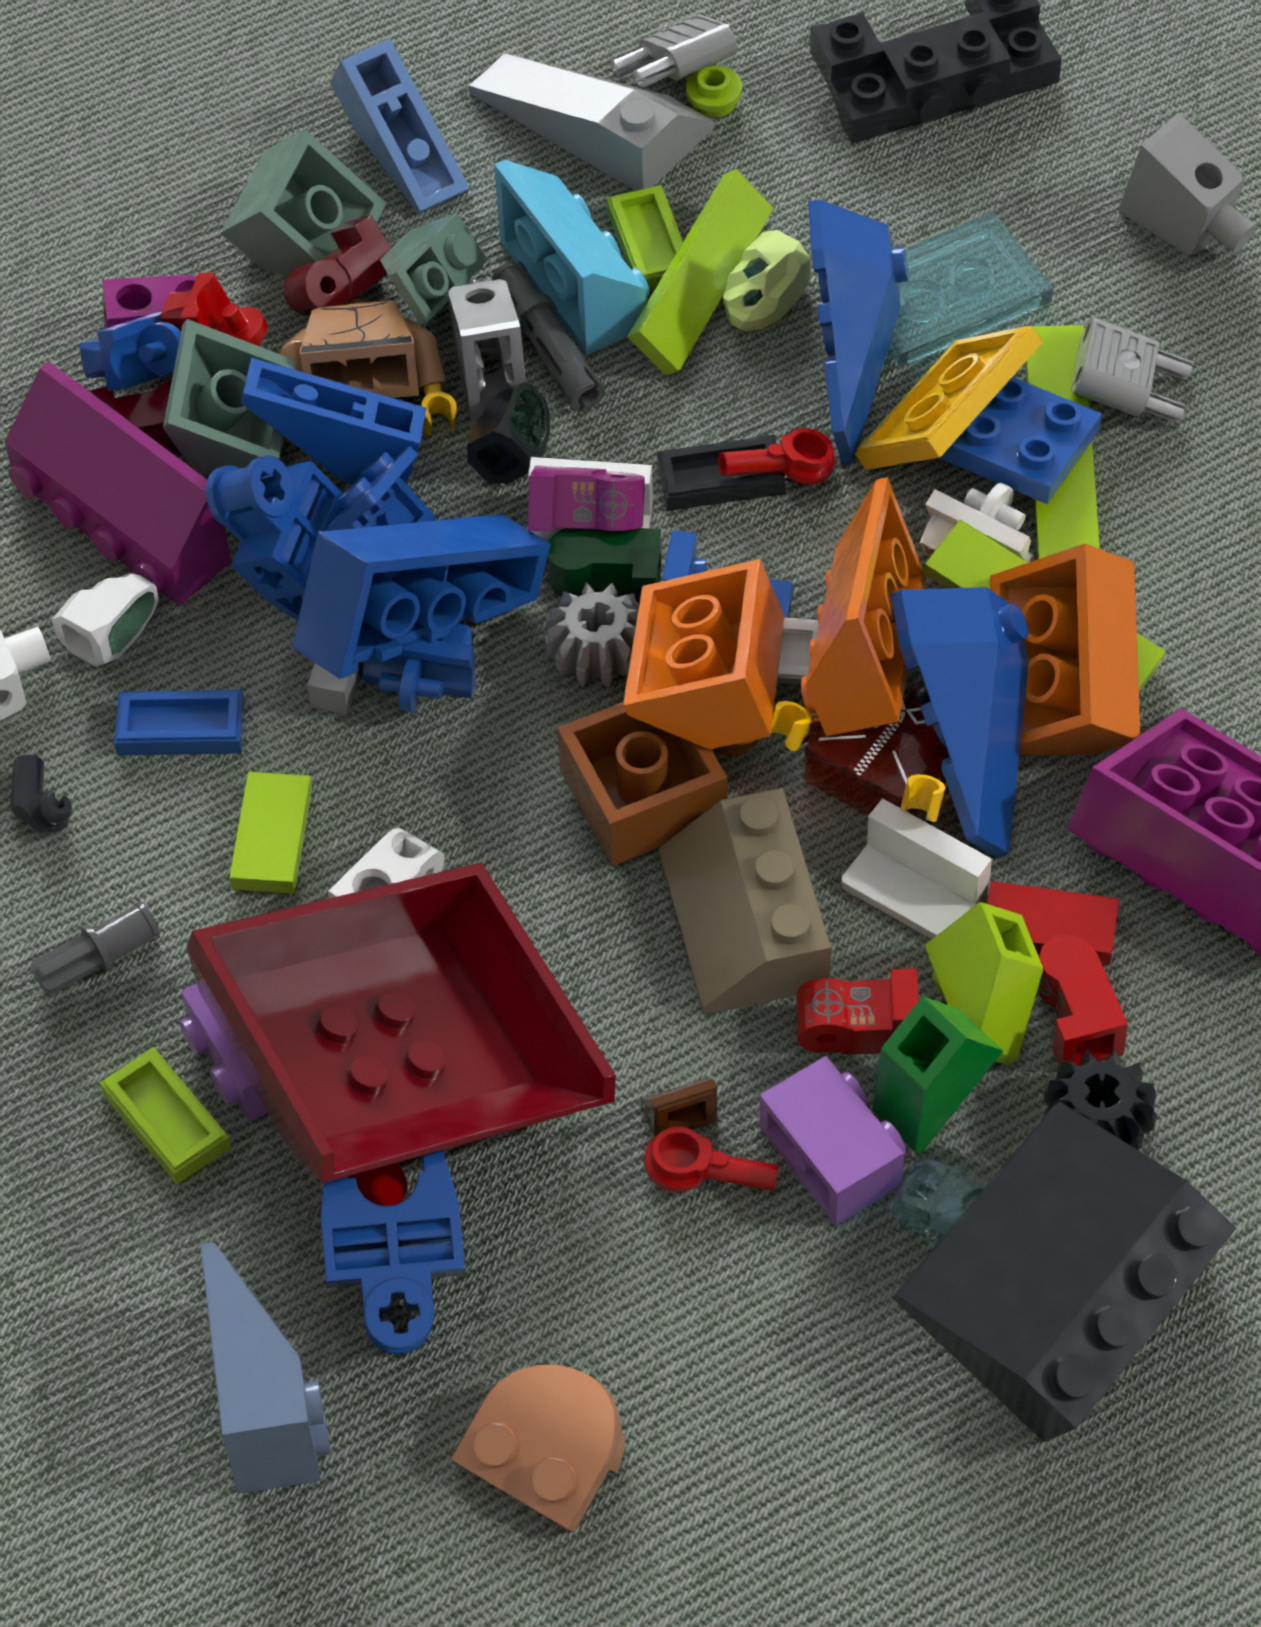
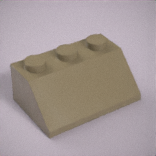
(745, 903)

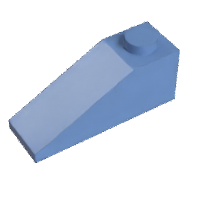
(397, 126)

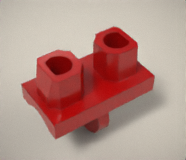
(212, 308)

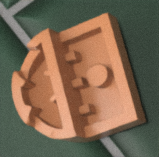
(546, 1440)

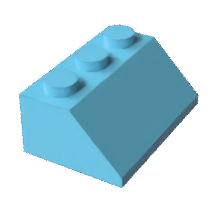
(568, 256)

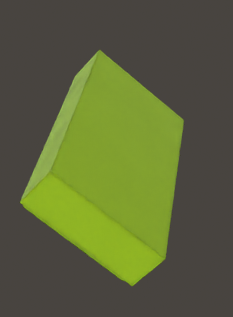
(645, 231)
(271, 832)
(165, 1115)

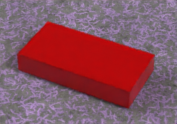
(1059, 913)

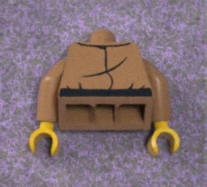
(375, 352)

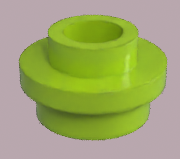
(714, 90)

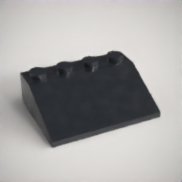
(1063, 1269)

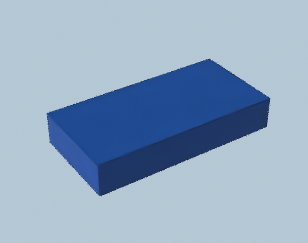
(179, 722)

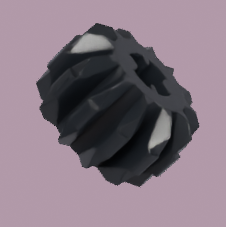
(1106, 1096)

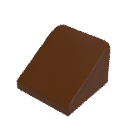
(683, 1106)

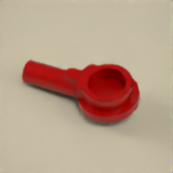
(801, 455)
(682, 1160)

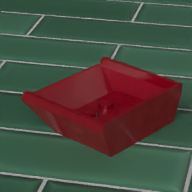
(397, 1021)

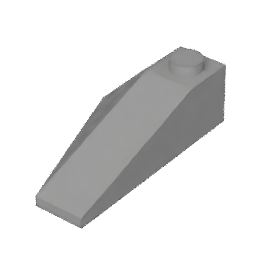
(606, 123)

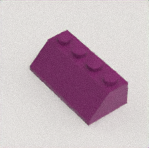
(115, 486)

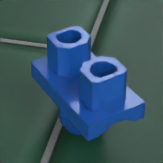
(132, 352)
(427, 669)

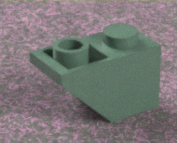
(431, 263)

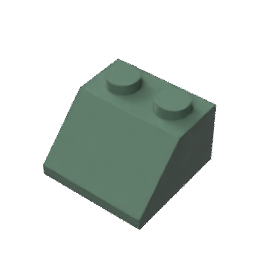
(295, 204)
(205, 400)

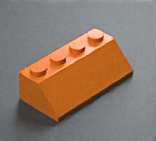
(857, 658)

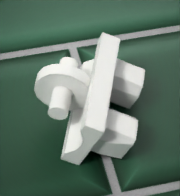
(985, 513)

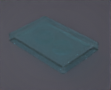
(963, 287)

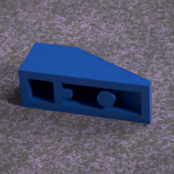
(331, 420)

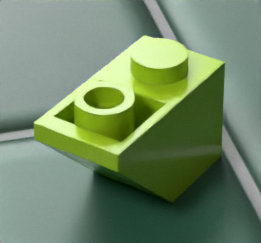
(989, 973)

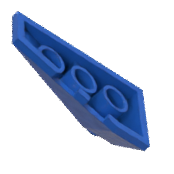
(858, 314)
(977, 684)

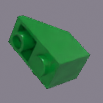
(930, 1070)

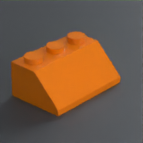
(1078, 650)
(707, 656)

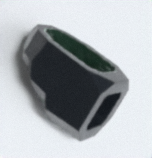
(509, 434)

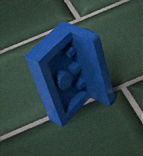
(381, 496)

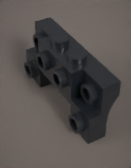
(934, 70)

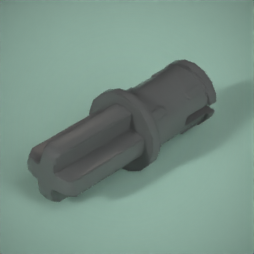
(95, 948)

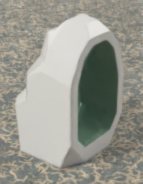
(106, 618)

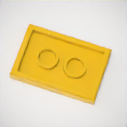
(948, 398)

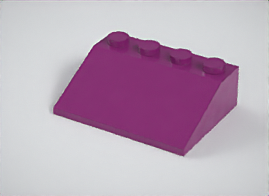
(1184, 818)

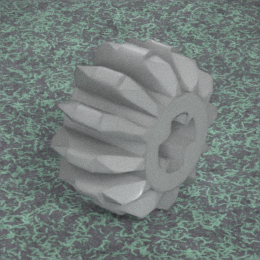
(592, 634)

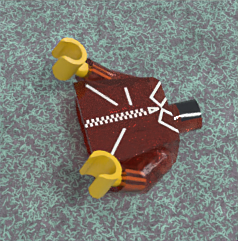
(872, 763)

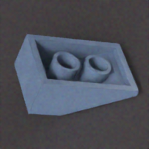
(267, 1411)

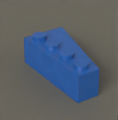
(410, 582)

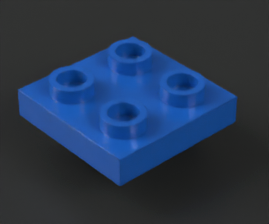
(1026, 439)

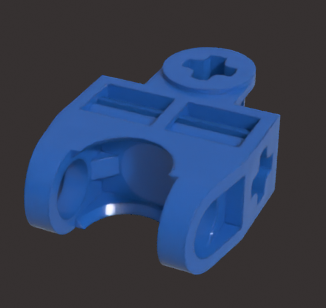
(277, 520)
(395, 1272)

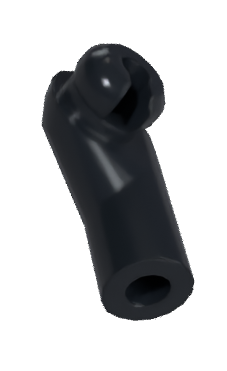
(31, 802)

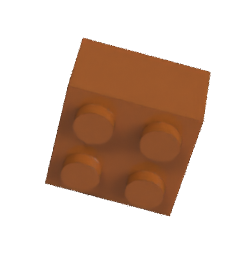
(636, 780)

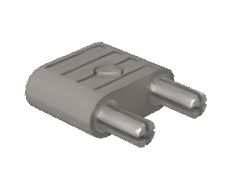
(678, 51)
(1119, 369)

